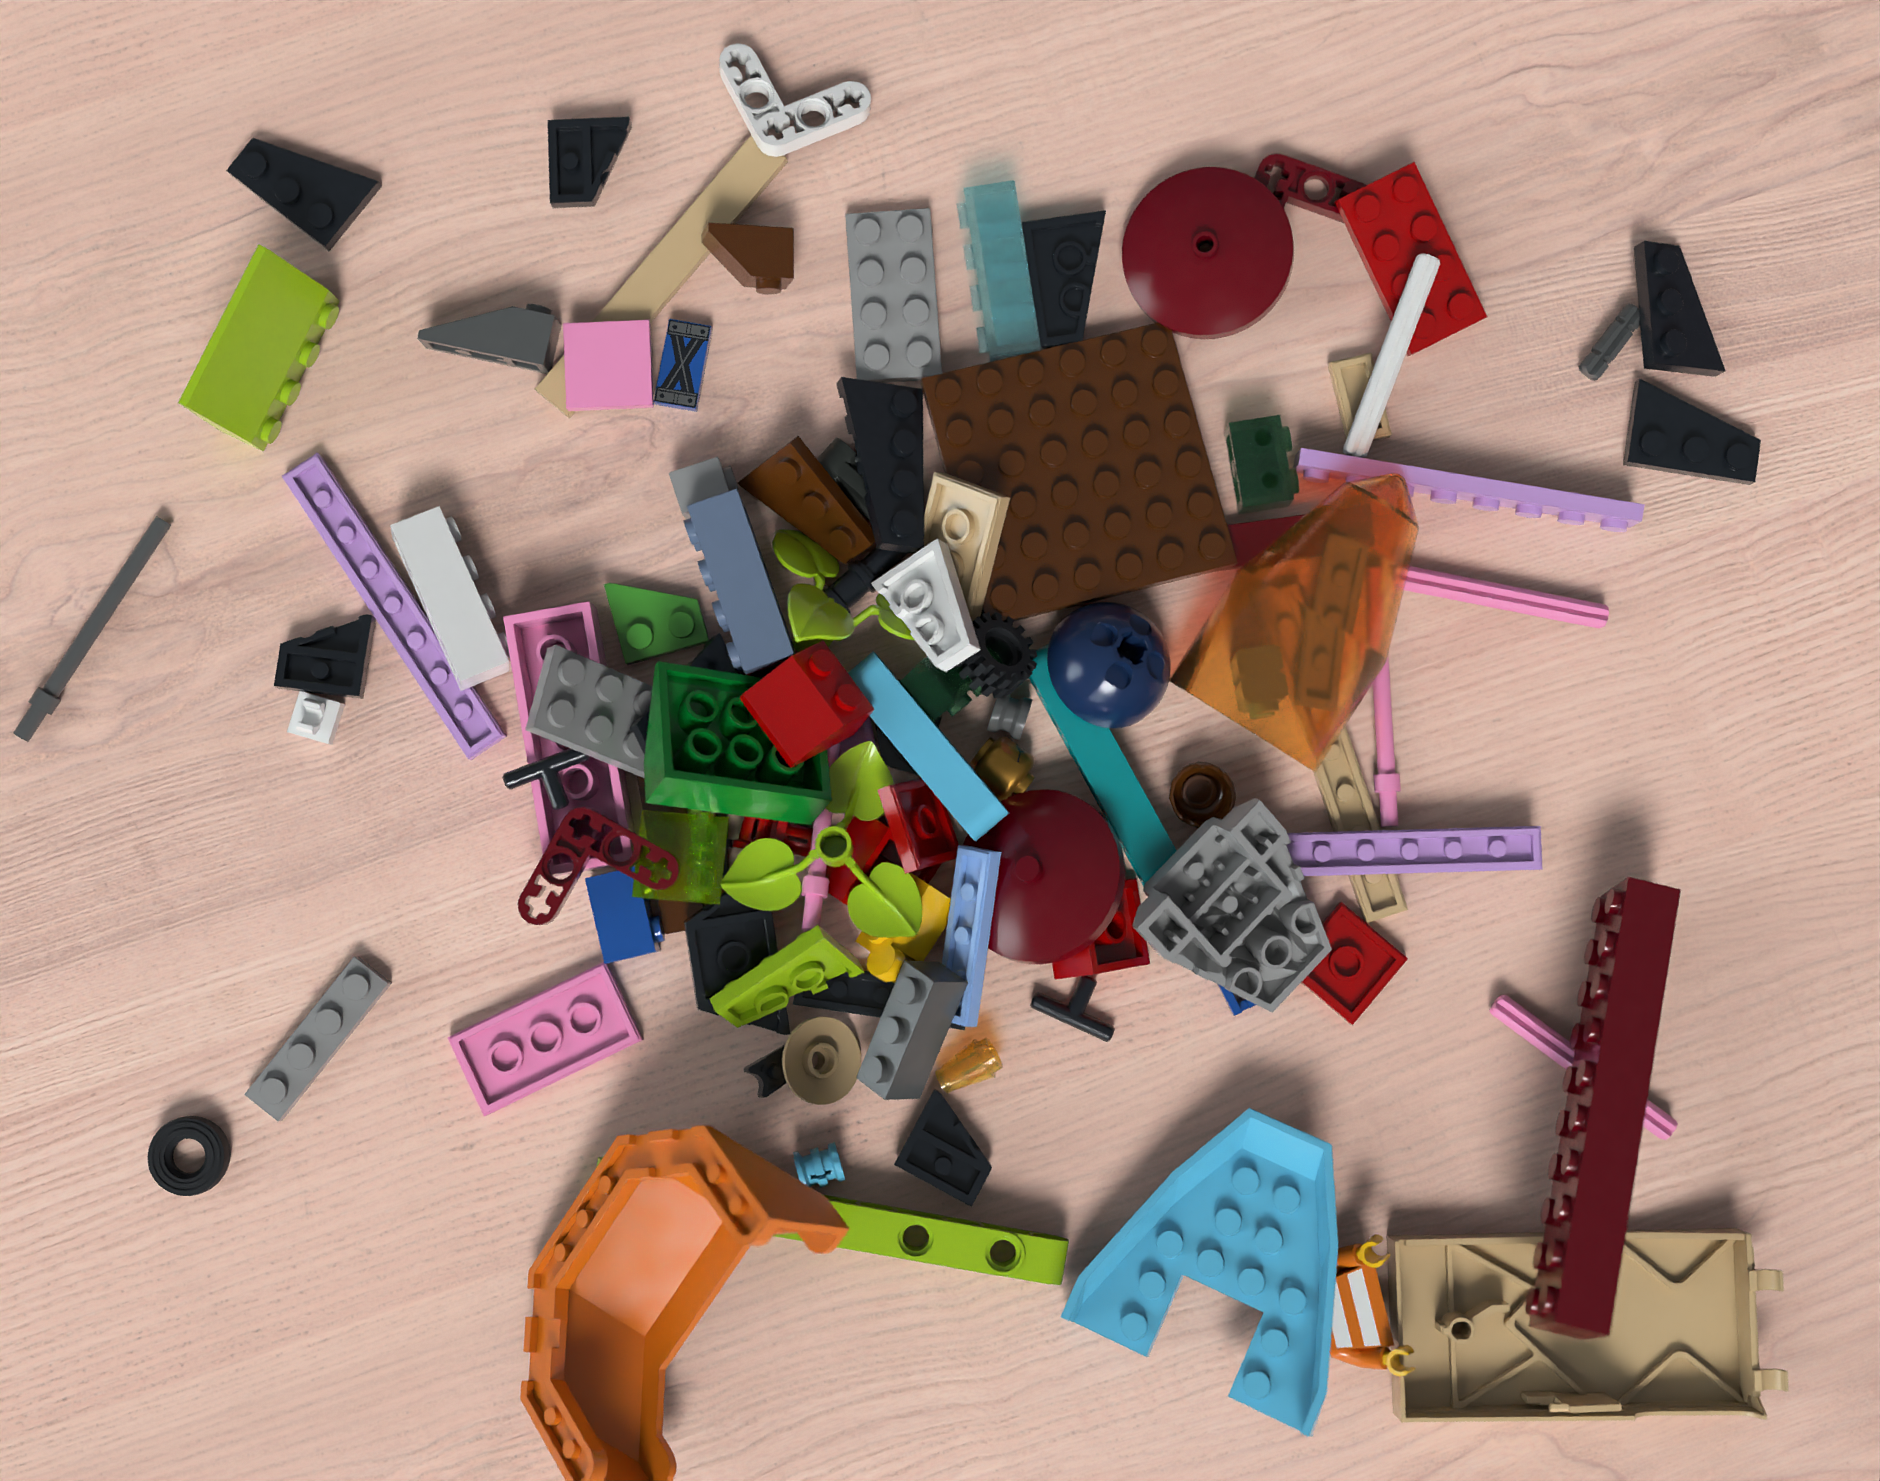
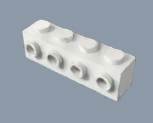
(451, 598)

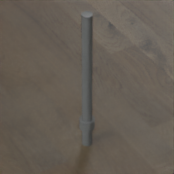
(46, 699)

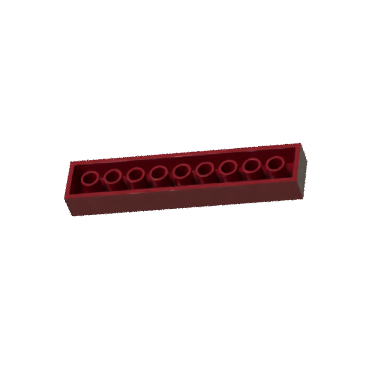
(1603, 1111)

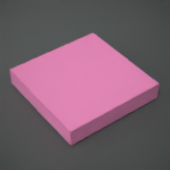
(608, 365)

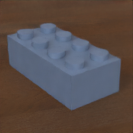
(740, 578)

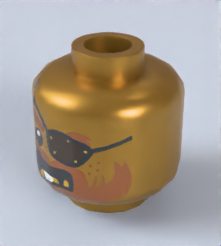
(1004, 767)

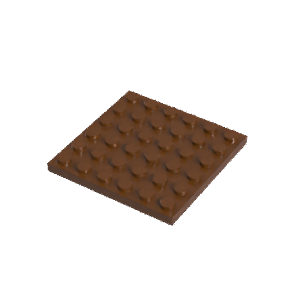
(1096, 468)

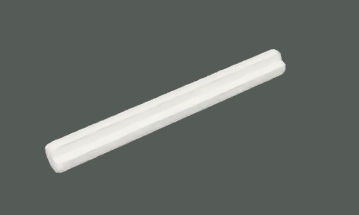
(1391, 355)

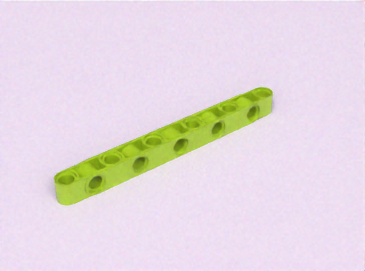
(950, 1242)

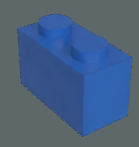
(622, 921)

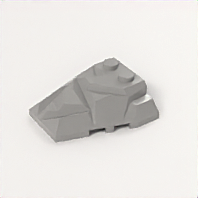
(1235, 908)

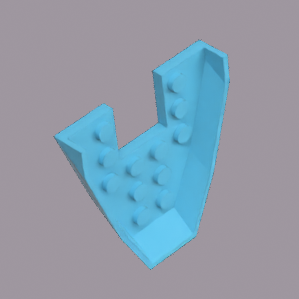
(1252, 1223)

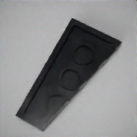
(889, 450)

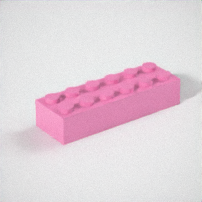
(589, 783)

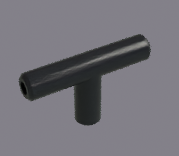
(547, 770)
(1074, 1012)

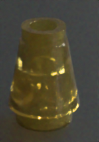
(970, 1066)

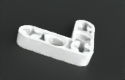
(777, 116)

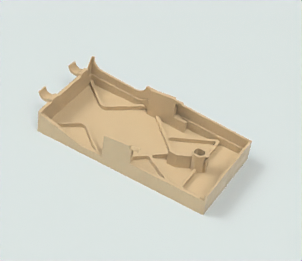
(1674, 1348)

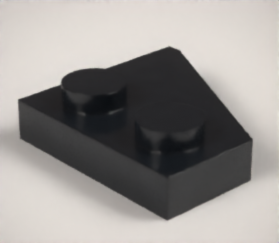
(329, 661)

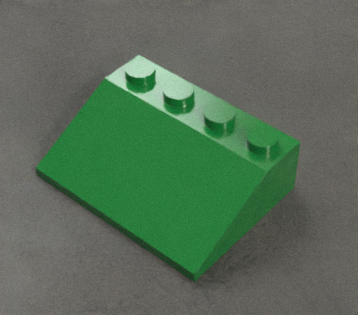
(715, 756)

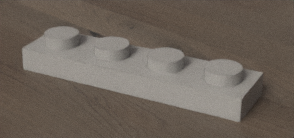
(318, 1038)

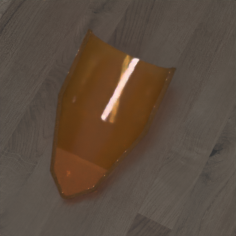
(1308, 620)

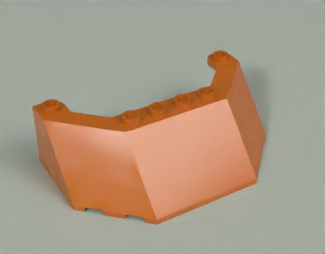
(634, 1278)

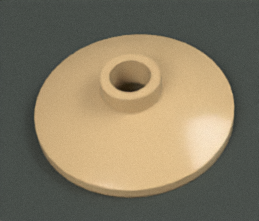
(837, 1060)

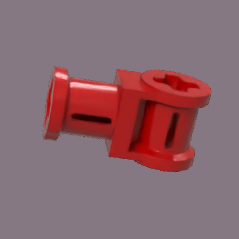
(775, 829)

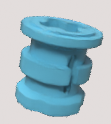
(819, 1166)

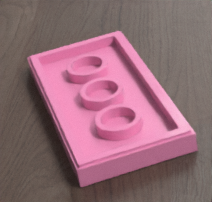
(545, 1038)

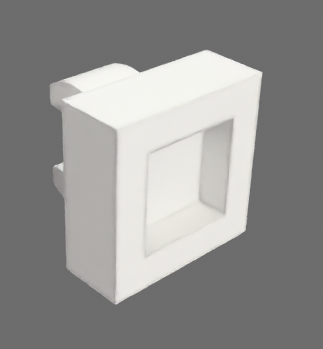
(315, 718)

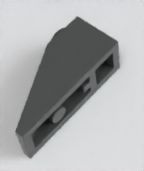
(503, 337)

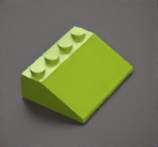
(260, 350)

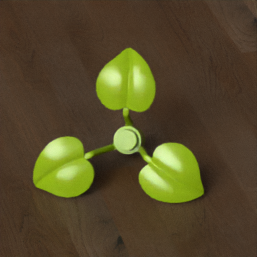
(809, 609)
(883, 904)

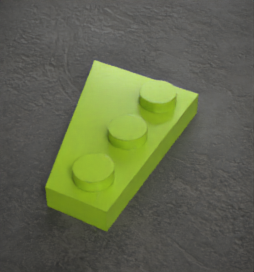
(794, 969)

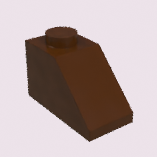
(753, 254)

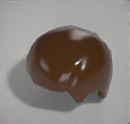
(1201, 793)

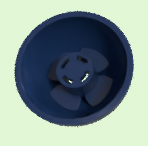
(1099, 680)

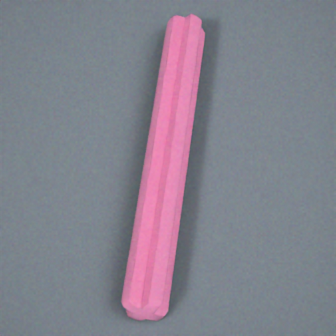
(1507, 597)
(1559, 1050)

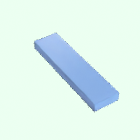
(971, 925)

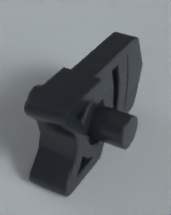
(768, 1072)

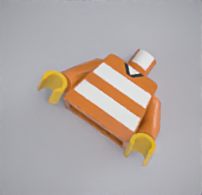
(1359, 1312)

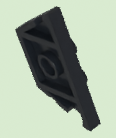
(724, 946)

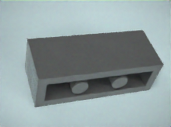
(911, 1030)

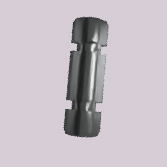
(1611, 343)

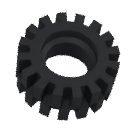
(1011, 649)

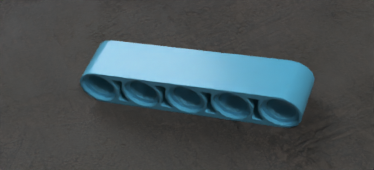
(927, 749)

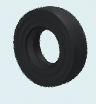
(216, 1155)

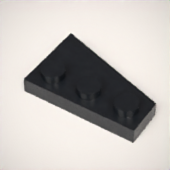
(1686, 440)

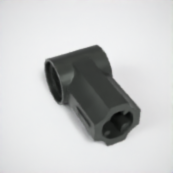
(840, 464)

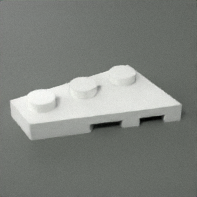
(931, 604)

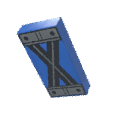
(683, 365)

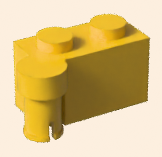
(889, 953)

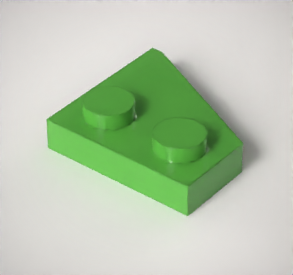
(654, 622)

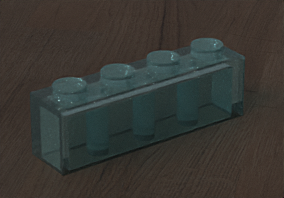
(1000, 270)

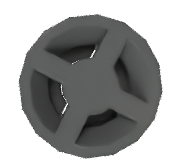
(1010, 715)

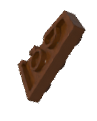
(810, 500)

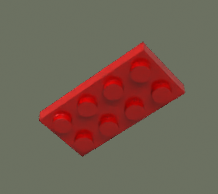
(1390, 227)

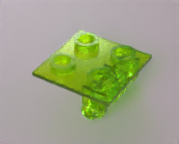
(699, 847)

